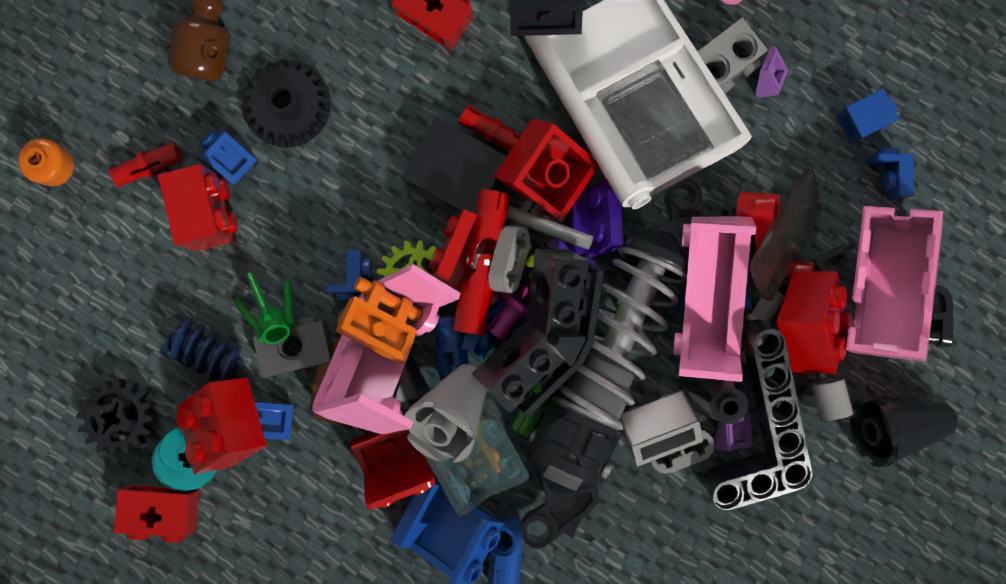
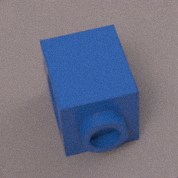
(867, 116)

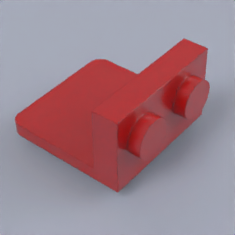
(450, 261)
(391, 467)

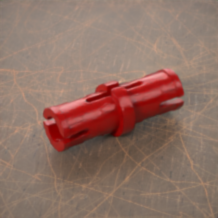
(490, 129)
(145, 164)

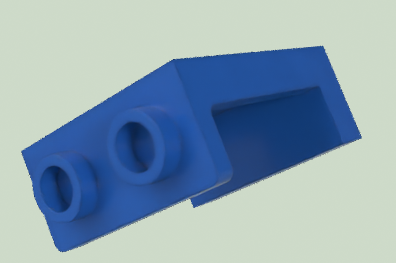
(444, 539)

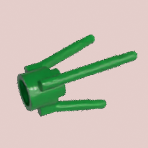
(272, 324)

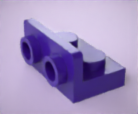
(599, 215)

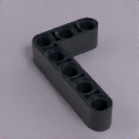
(774, 423)

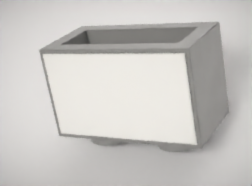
(660, 427)

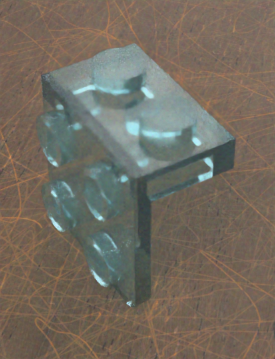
(485, 472)

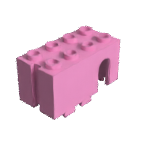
(895, 283)

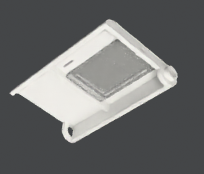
(630, 103)

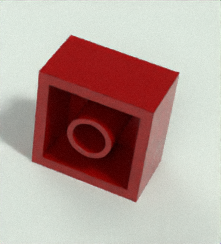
(547, 169)
(198, 208)
(815, 322)
(220, 425)

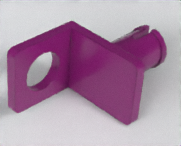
(512, 310)

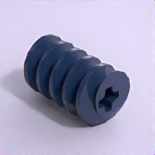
(203, 351)

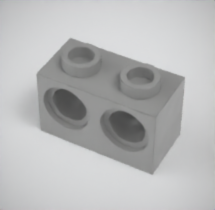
(721, 56)

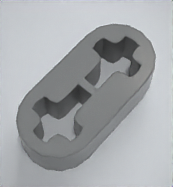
(509, 259)
(686, 458)

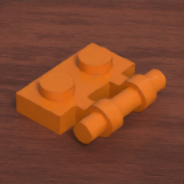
(376, 328)

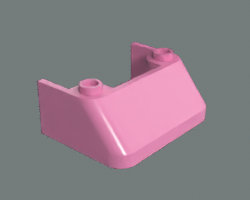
(714, 297)
(362, 382)

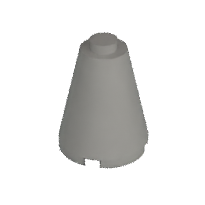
(448, 416)

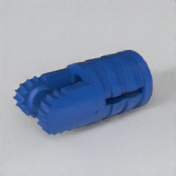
(448, 342)

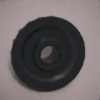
(301, 118)

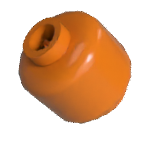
(46, 162)

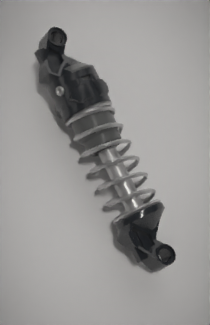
(583, 423)

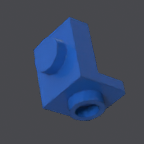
(356, 266)

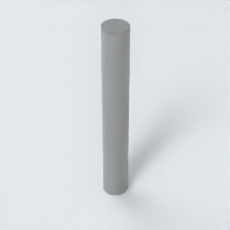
(549, 227)

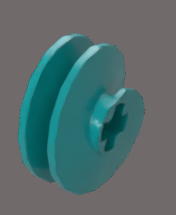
(171, 470)

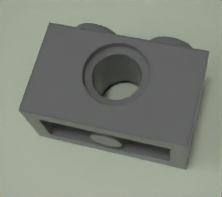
(316, 349)

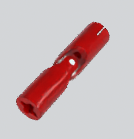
(475, 289)

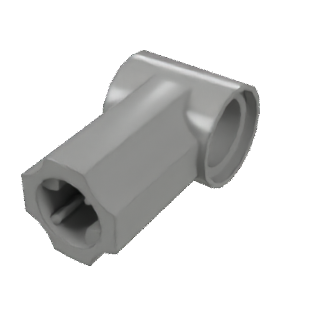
(827, 399)

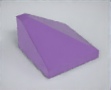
(771, 74)
(735, 435)

